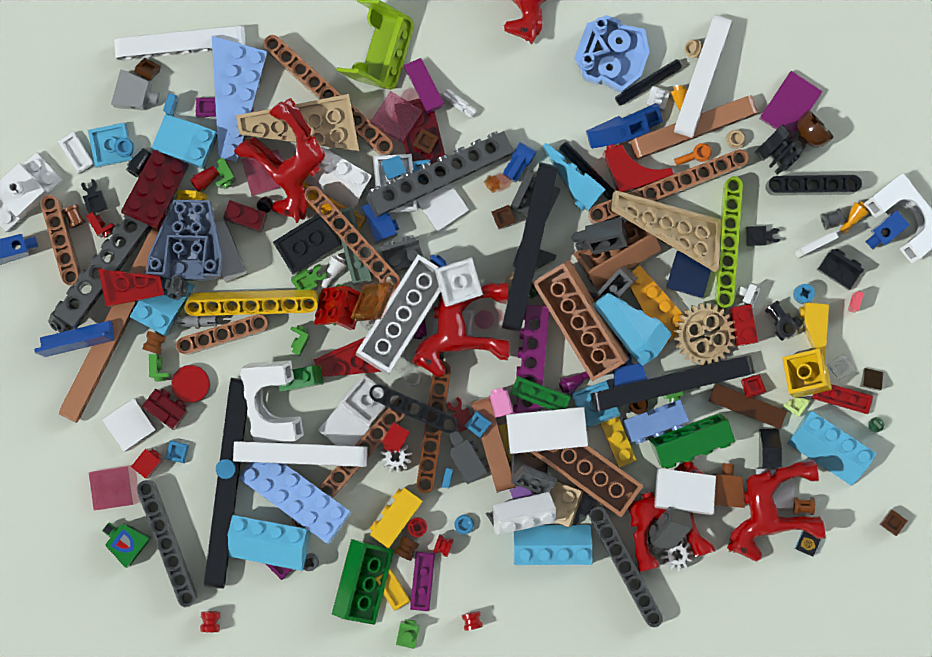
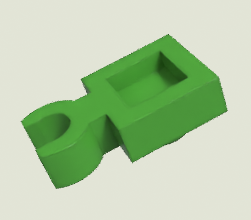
(307, 280)

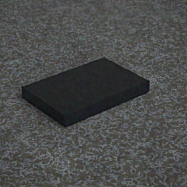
(306, 243)

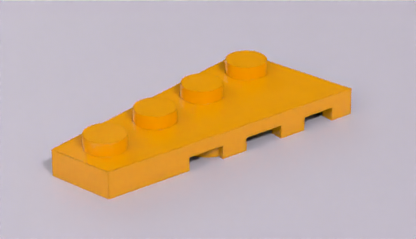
(655, 301)

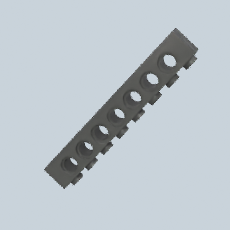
(381, 206)
(74, 317)

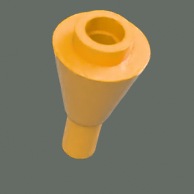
(679, 95)
(856, 213)

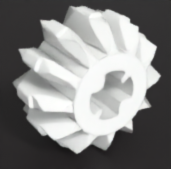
(402, 458)
(670, 558)

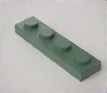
(358, 270)

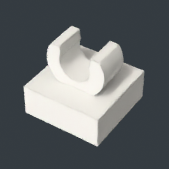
(658, 96)
(750, 295)

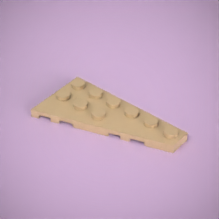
(328, 118)
(682, 229)

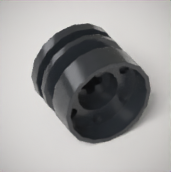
(780, 149)

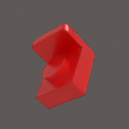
(97, 224)

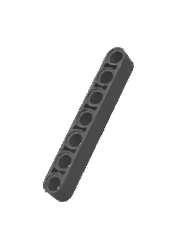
(174, 550)
(632, 573)

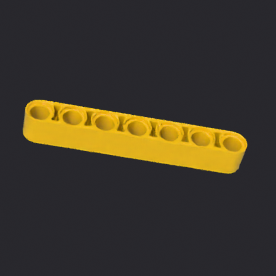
(245, 308)

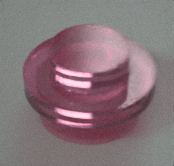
(484, 319)

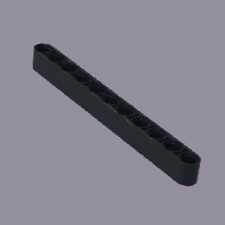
(226, 488)

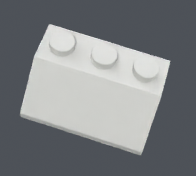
(340, 180)
(523, 513)

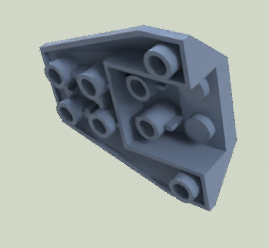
(187, 243)

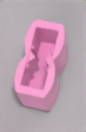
(501, 403)

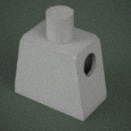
(133, 92)

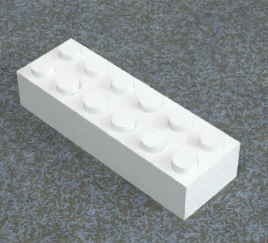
(401, 316)

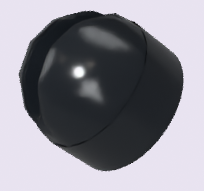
(265, 204)

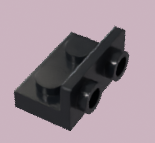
(840, 268)

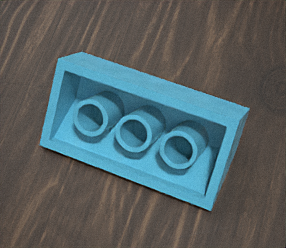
(831, 448)
(268, 542)
(553, 545)

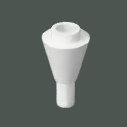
(335, 266)

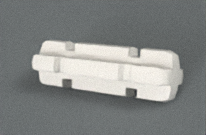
(459, 103)

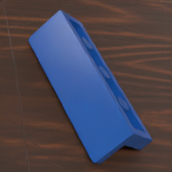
(76, 339)

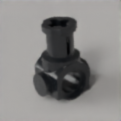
(781, 319)

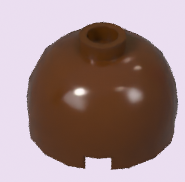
(813, 130)

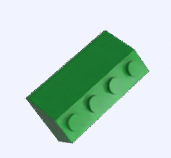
(692, 440)
(358, 591)

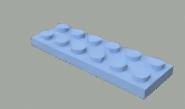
(297, 498)

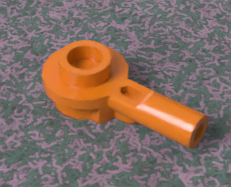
(701, 152)

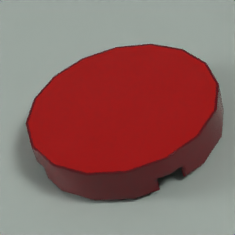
(190, 384)

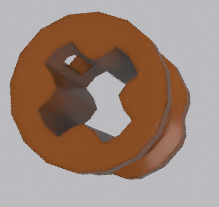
(74, 216)
(804, 506)

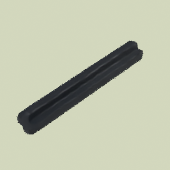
(648, 82)
(584, 167)

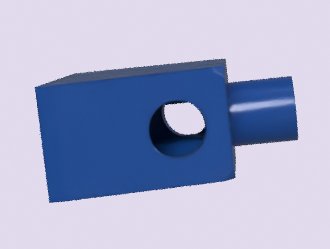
(893, 224)
(7, 245)
(628, 373)

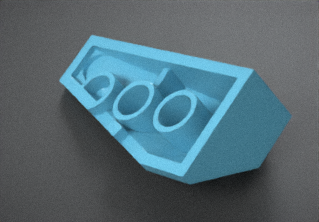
(581, 187)
(637, 331)

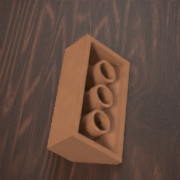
(602, 266)

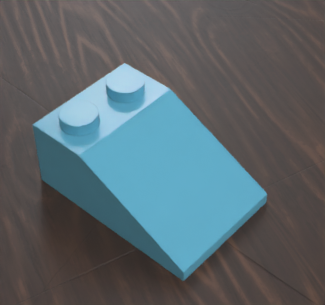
(185, 141)
(161, 311)

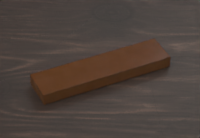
(748, 407)

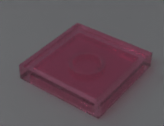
(396, 117)
(258, 177)
(110, 488)

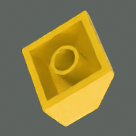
(806, 373)

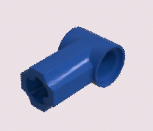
(520, 159)

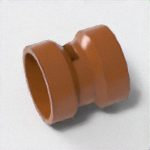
(154, 342)

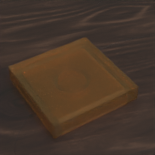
(372, 301)

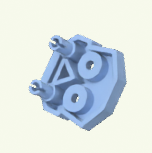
(625, 58)

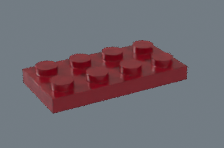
(428, 123)
(155, 189)

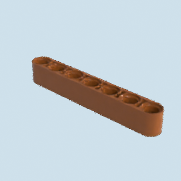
(429, 436)

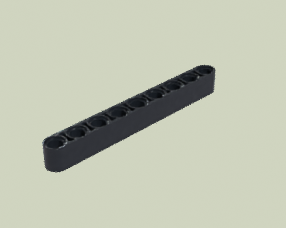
(529, 247)
(672, 383)

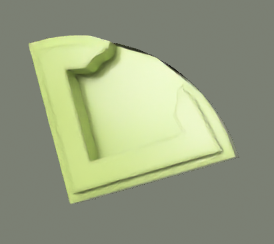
(796, 406)

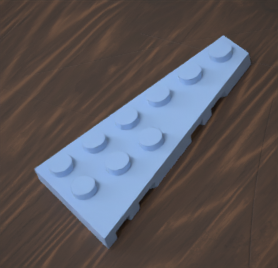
(236, 84)

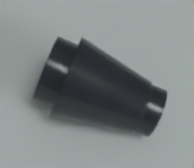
(138, 163)

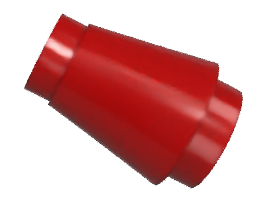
(204, 178)

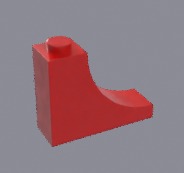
(628, 174)

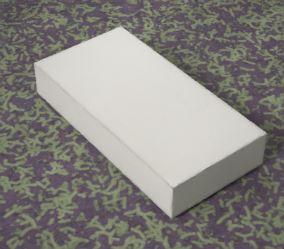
(76, 152)

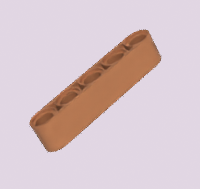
(55, 233)
(214, 340)
(494, 447)

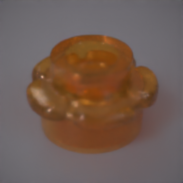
(492, 183)

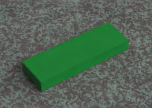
(539, 394)

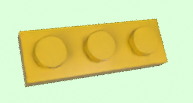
(618, 442)

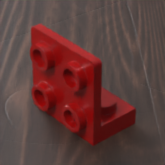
(337, 306)

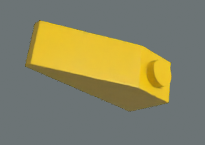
(815, 324)

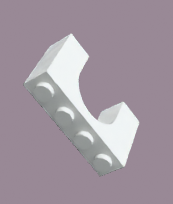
(902, 193)
(264, 425)

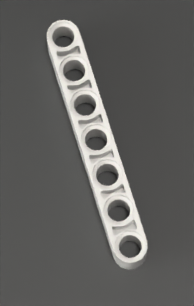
(174, 43)
(703, 76)
(300, 454)

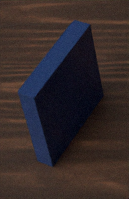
(688, 276)

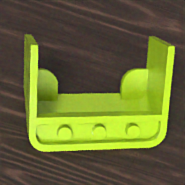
(387, 47)

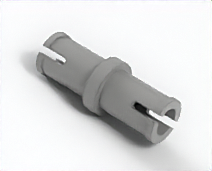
(196, 321)

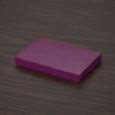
(790, 103)

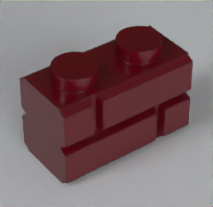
(245, 216)
(165, 409)

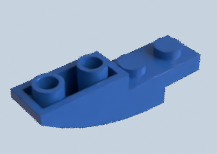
(624, 129)

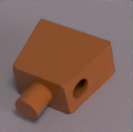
(729, 488)

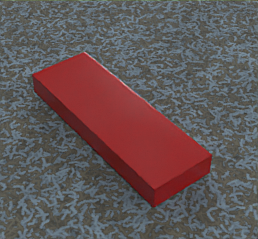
(845, 398)

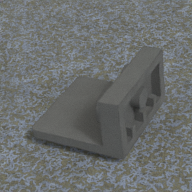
(523, 196)
(401, 254)
(531, 473)

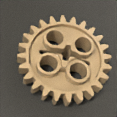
(698, 318)

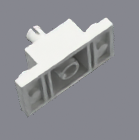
(24, 188)

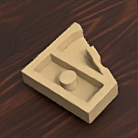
(566, 502)

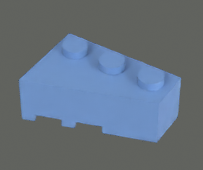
(656, 421)

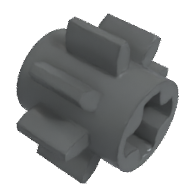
(175, 287)

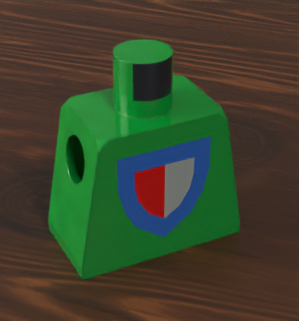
(125, 542)

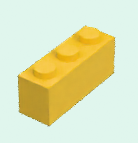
(395, 517)

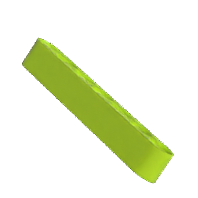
(732, 234)

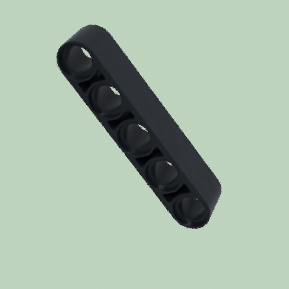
(821, 180)
(406, 402)

